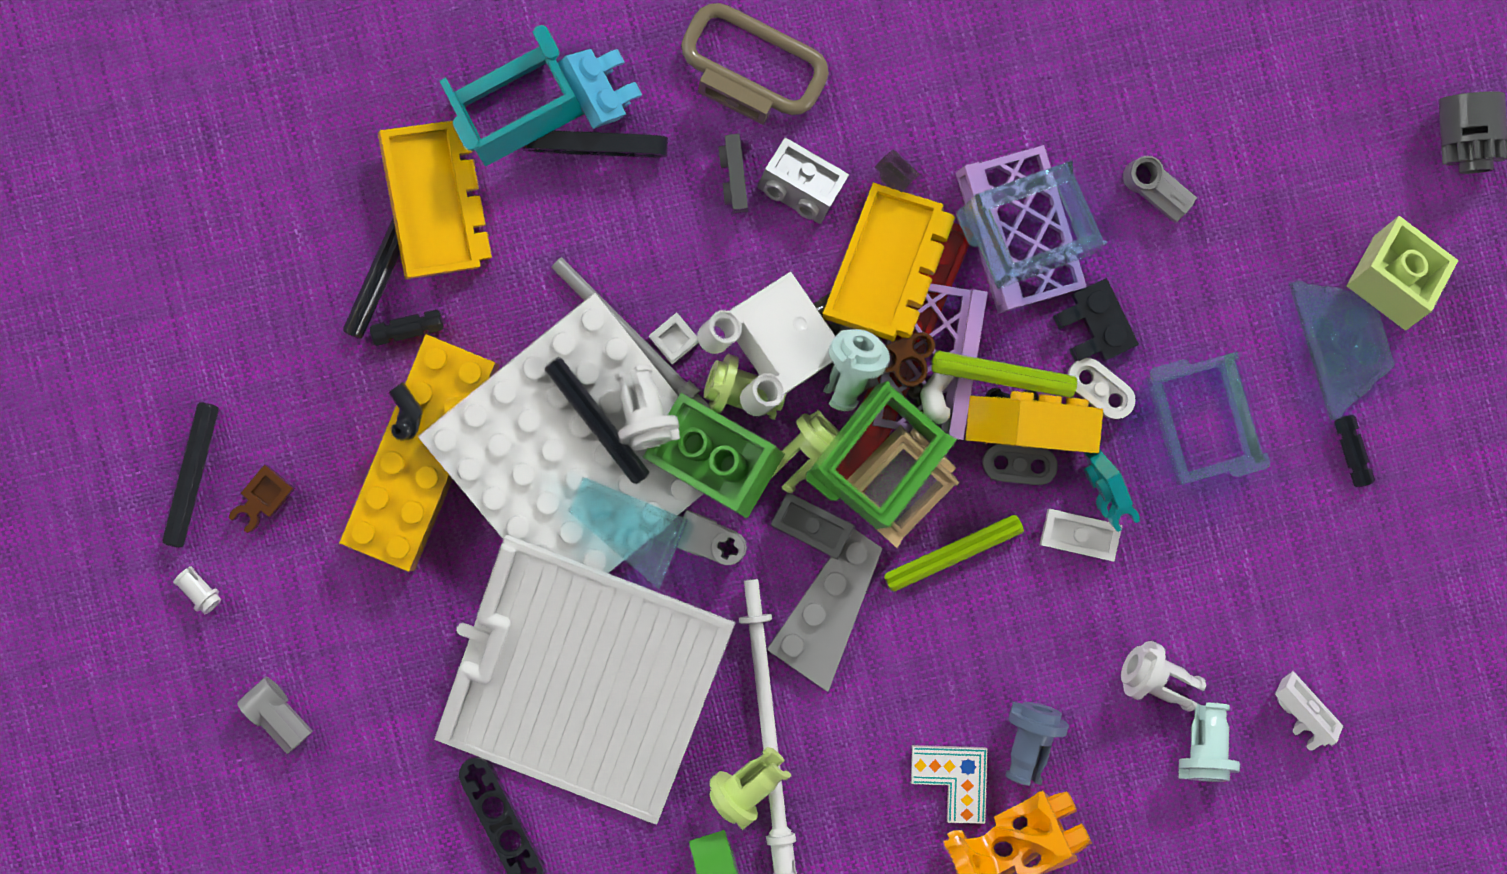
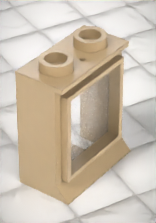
(888, 466)

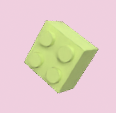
(1402, 273)

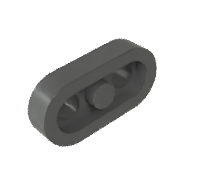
(1019, 464)

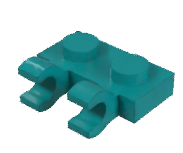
(1111, 487)

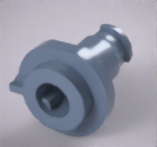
(1033, 740)

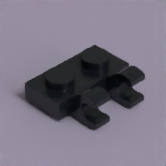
(1103, 319)

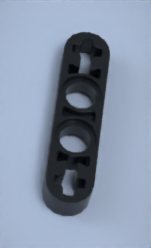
(600, 144)
(506, 821)

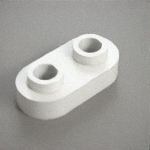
(1101, 387)

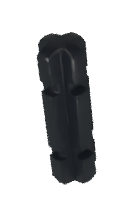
(406, 327)
(1354, 451)

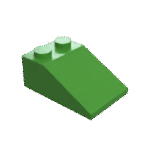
(717, 456)

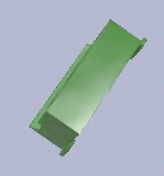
(834, 486)

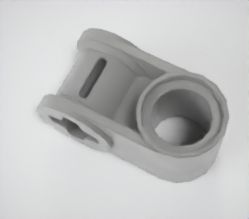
(703, 539)

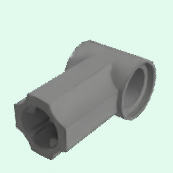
(1162, 190)
(268, 707)

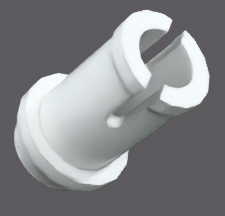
(197, 590)

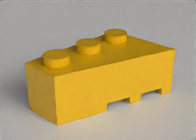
(1035, 423)

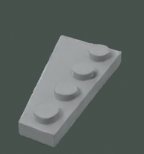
(824, 617)

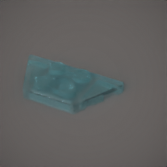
(1343, 342)

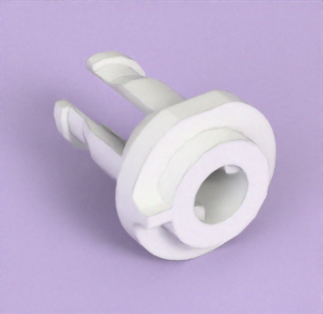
(647, 425)
(1148, 672)

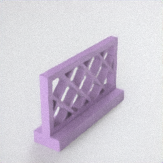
(973, 180)
(966, 343)

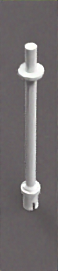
(780, 836)

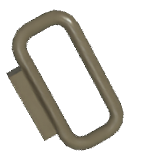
(737, 91)

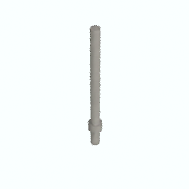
(584, 290)

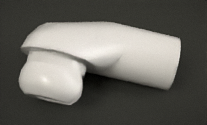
(933, 398)

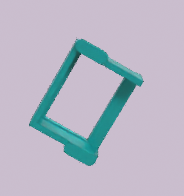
(529, 126)

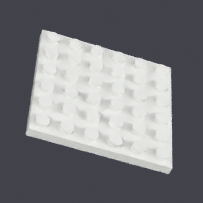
(525, 447)

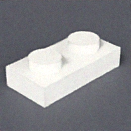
(1080, 535)

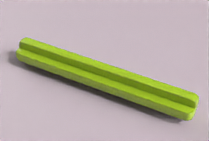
(1004, 374)
(954, 553)

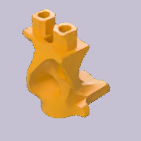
(1041, 836)

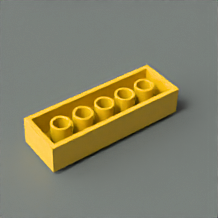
(405, 478)

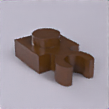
(264, 494)

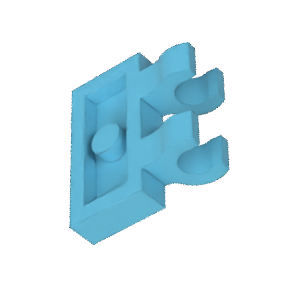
(592, 89)

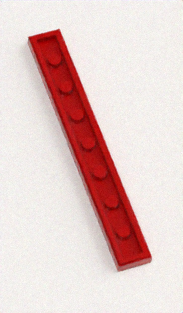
(945, 274)

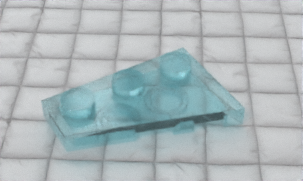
(629, 526)

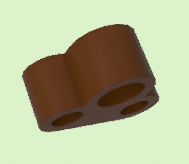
(903, 351)

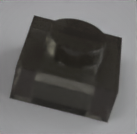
(896, 171)

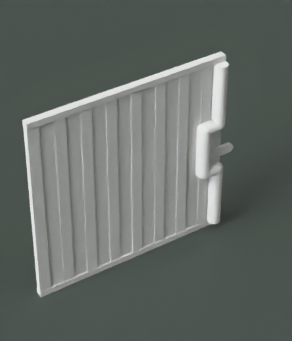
(582, 679)

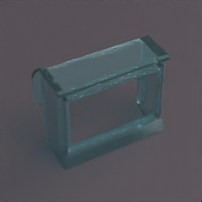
(983, 231)
(1253, 457)

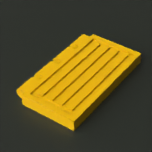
(431, 200)
(886, 261)

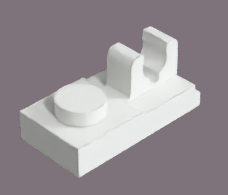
(1309, 710)

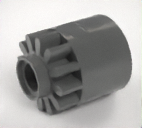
(1473, 130)

